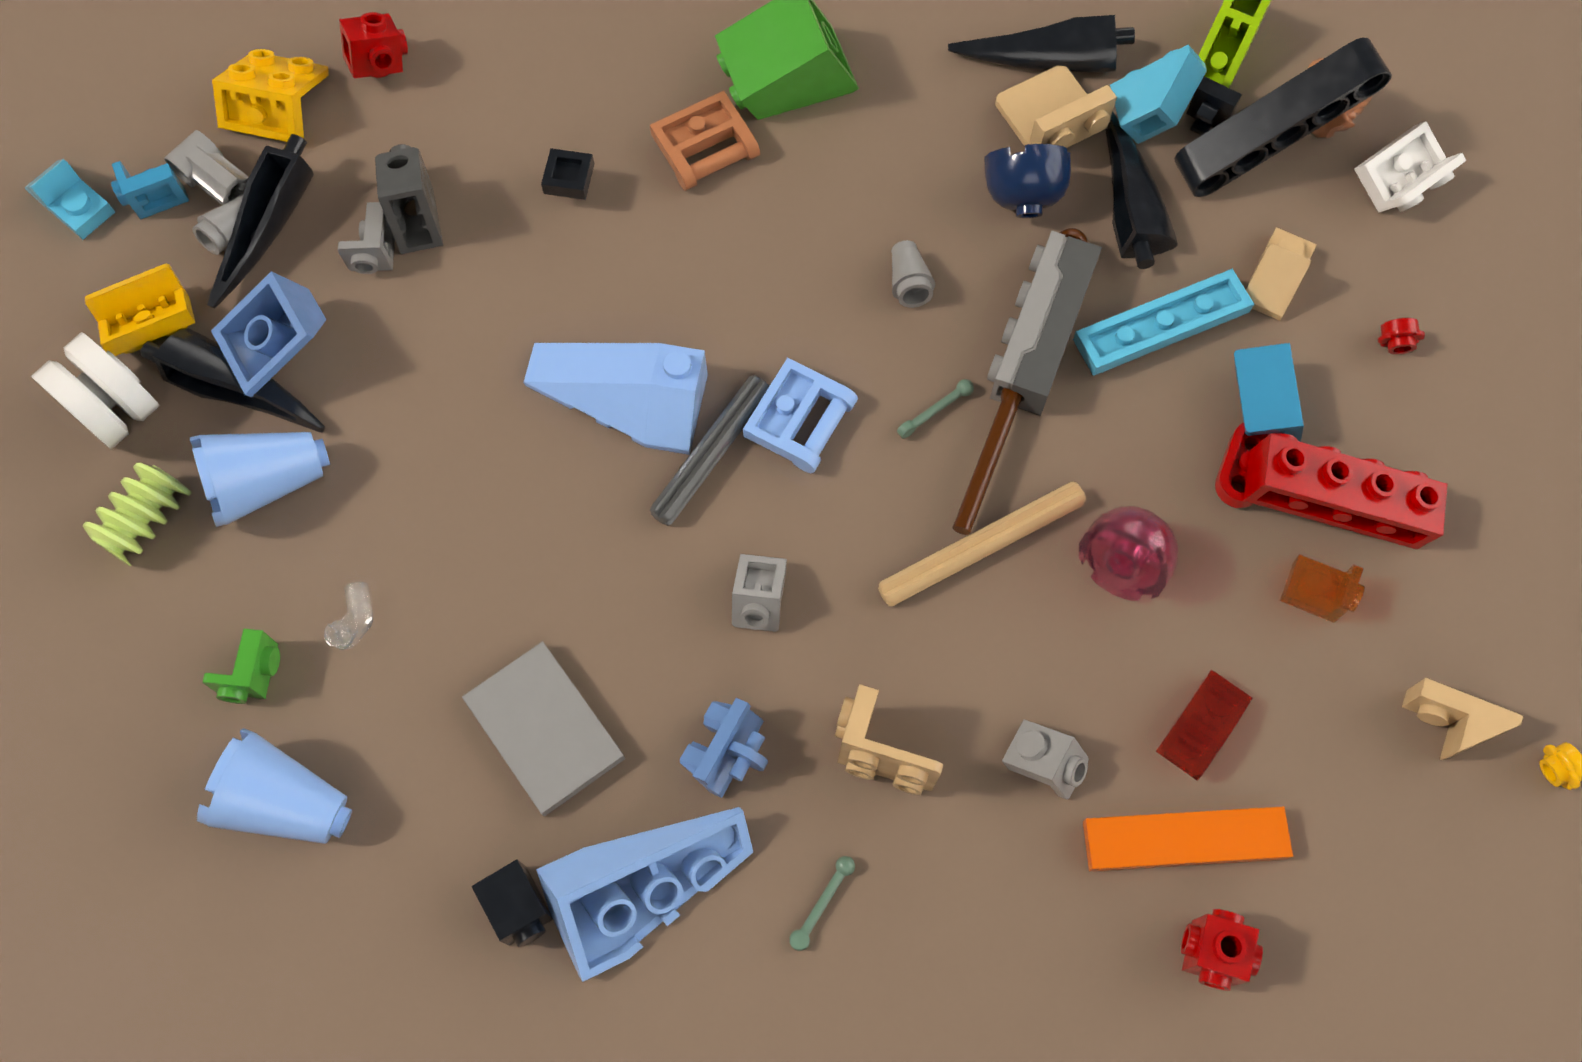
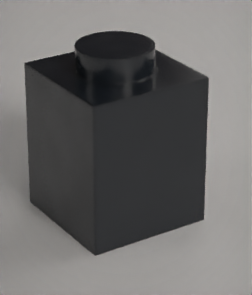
(513, 904)

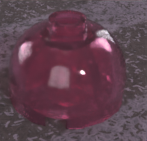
(1130, 552)

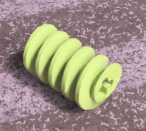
(135, 511)

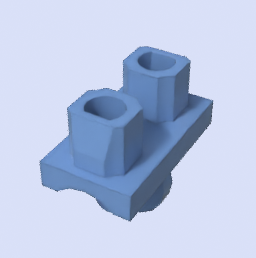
(730, 751)

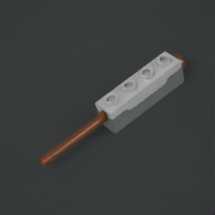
(1033, 350)

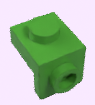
(254, 665)

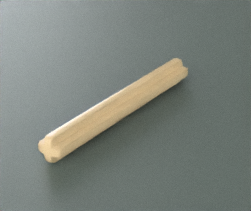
(981, 543)

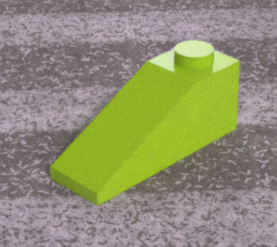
(1231, 38)

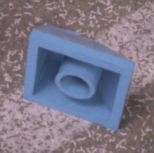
(267, 330)

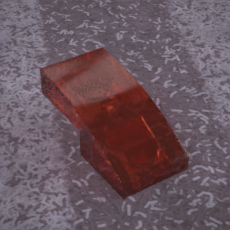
(1204, 725)

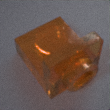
(1322, 588)

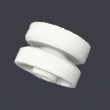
(97, 389)

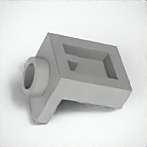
(376, 244)
(758, 592)

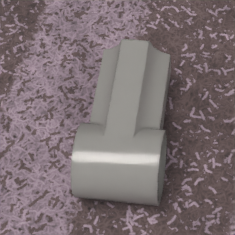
(202, 164)

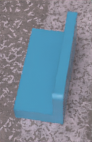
(1268, 390)

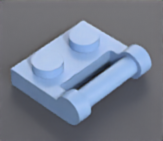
(787, 407)

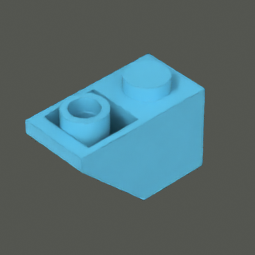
(1157, 94)

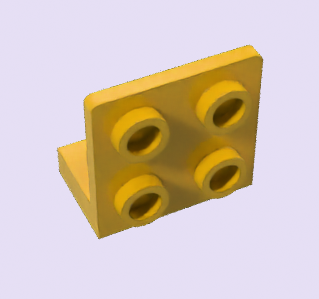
(265, 93)

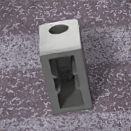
(404, 178)

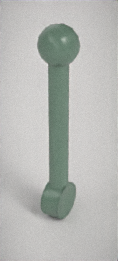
(964, 388)
(800, 938)

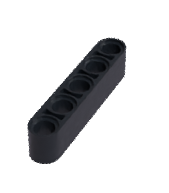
(1283, 117)

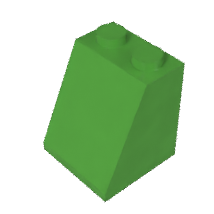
(784, 59)

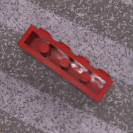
(1345, 491)

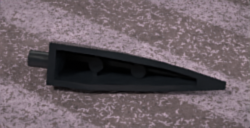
(1077, 43)
(266, 206)
(1138, 209)
(201, 368)

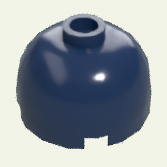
(1028, 178)

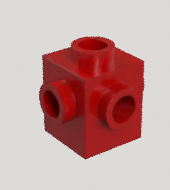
(372, 45)
(1204, 955)

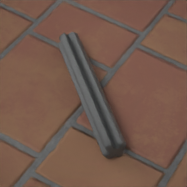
(708, 451)

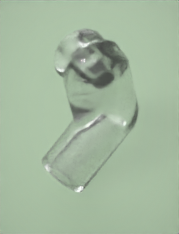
(357, 621)

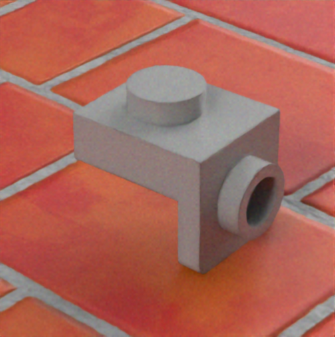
(1047, 757)

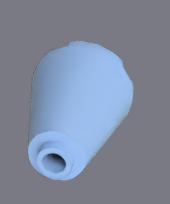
(255, 469)
(271, 794)

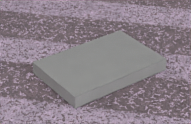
(543, 728)

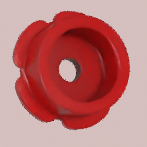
(1400, 335)

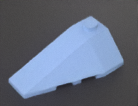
(634, 387)
(628, 886)

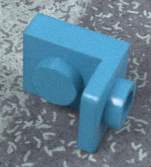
(148, 191)

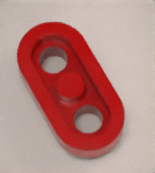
(1235, 467)

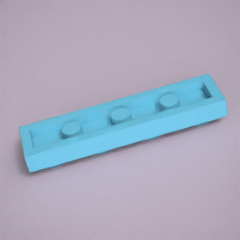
(1162, 322)

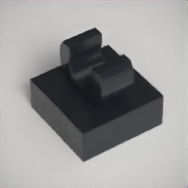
(1211, 105)
(567, 174)

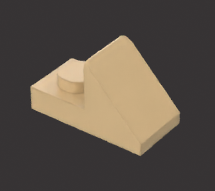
(1279, 273)
(1468, 717)

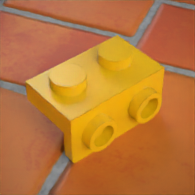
(140, 310)

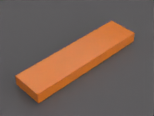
(1187, 838)

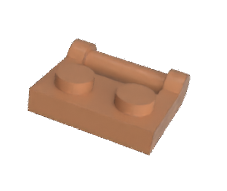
(698, 129)

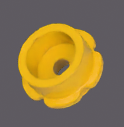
(1562, 765)

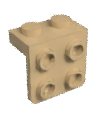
(1055, 109)
(870, 758)

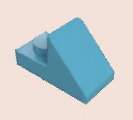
(70, 199)

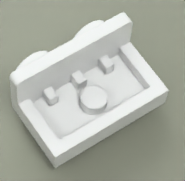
(1406, 169)

